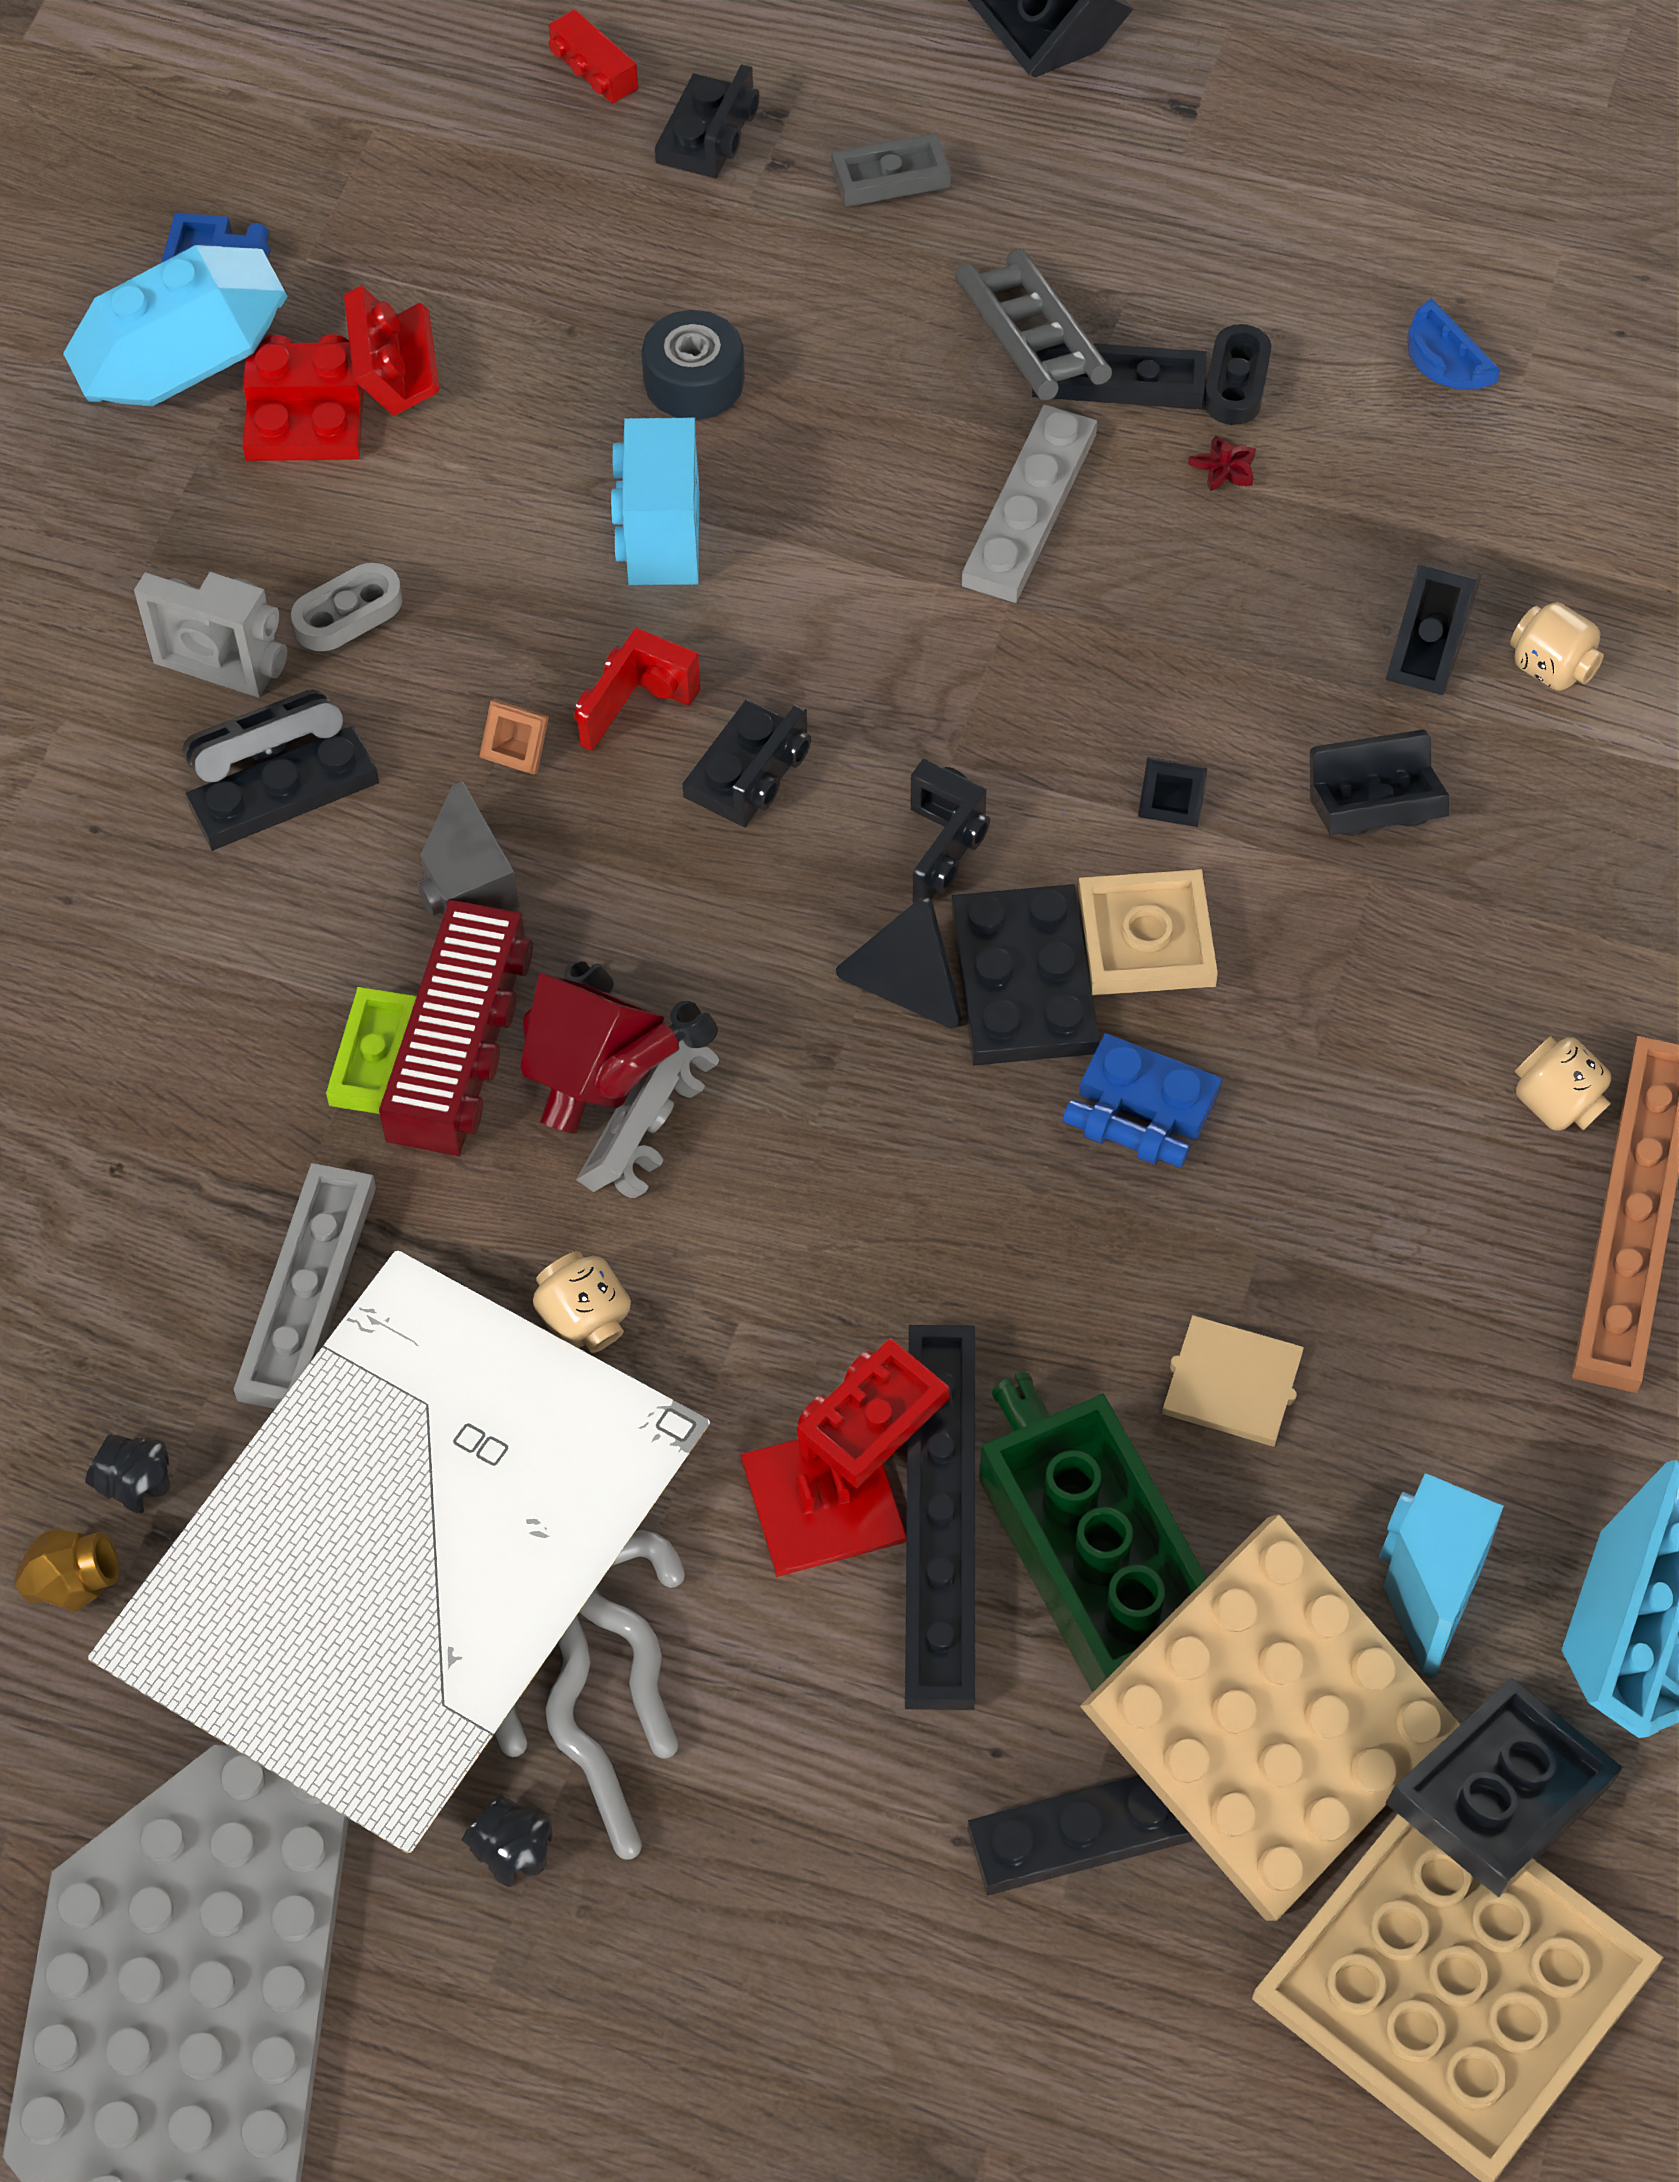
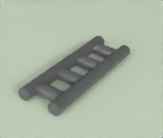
(1023, 345)

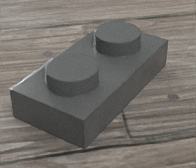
(890, 169)

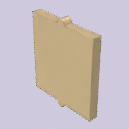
(1233, 1380)

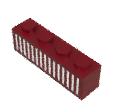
(455, 1028)

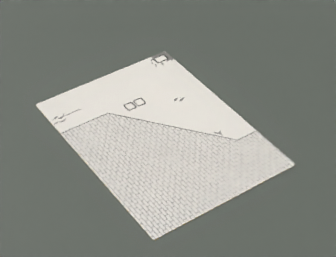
(400, 1548)

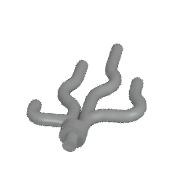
(642, 1684)

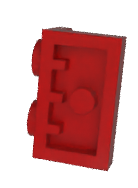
(390, 351)
(871, 1412)

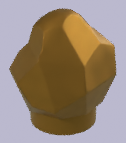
(67, 1569)

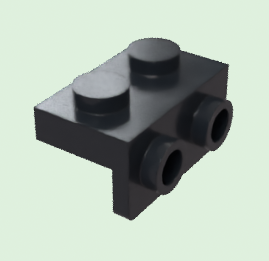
(1376, 783)

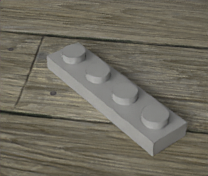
(1029, 504)
(305, 1283)

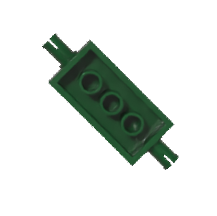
(1086, 1525)

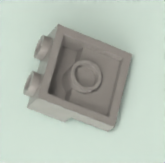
(212, 631)

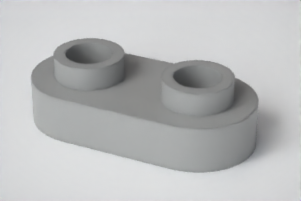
(344, 607)

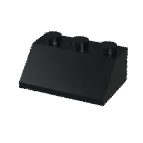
(1052, 32)

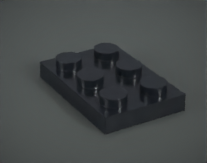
(1024, 974)
(1504, 1786)

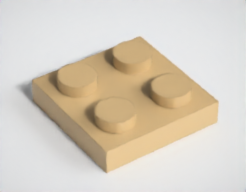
(1147, 932)

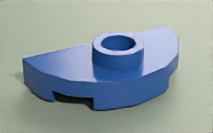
(1447, 352)

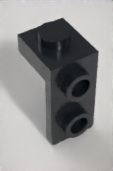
(959, 807)

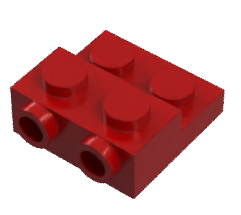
(302, 401)

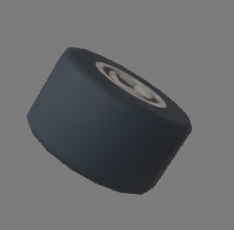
(693, 364)

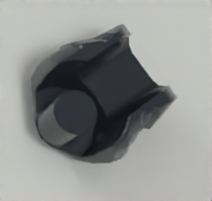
(129, 1469)
(509, 1840)

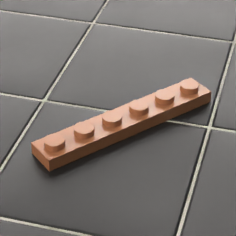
(1633, 1223)

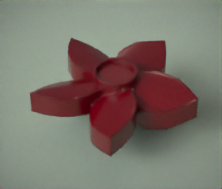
(1225, 463)

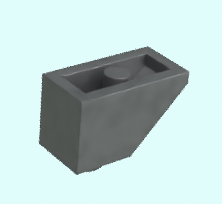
(464, 859)

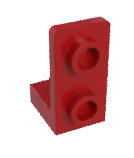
(644, 661)

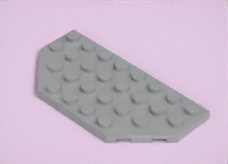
(182, 1987)

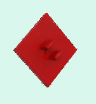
(814, 1512)

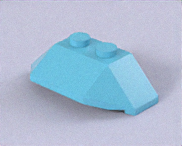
(174, 325)
(1628, 1612)

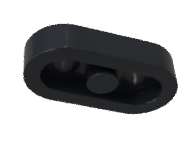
(1237, 374)

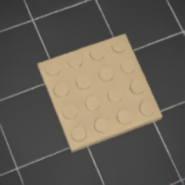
(1270, 1717)
(1456, 1999)

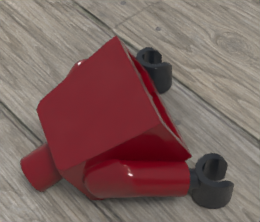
(598, 1044)

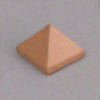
(514, 736)

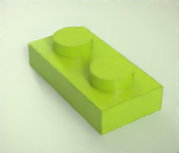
(369, 1049)

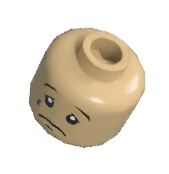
(1557, 646)
(1563, 1084)
(581, 1301)

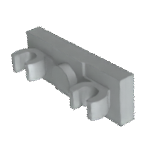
(643, 1111)

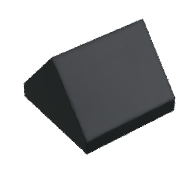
(1173, 791)

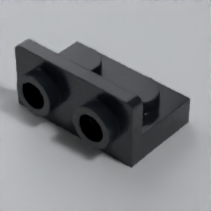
(708, 123)
(748, 761)

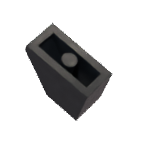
(1433, 626)

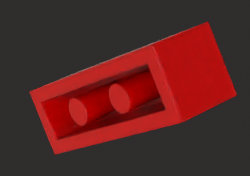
(593, 56)

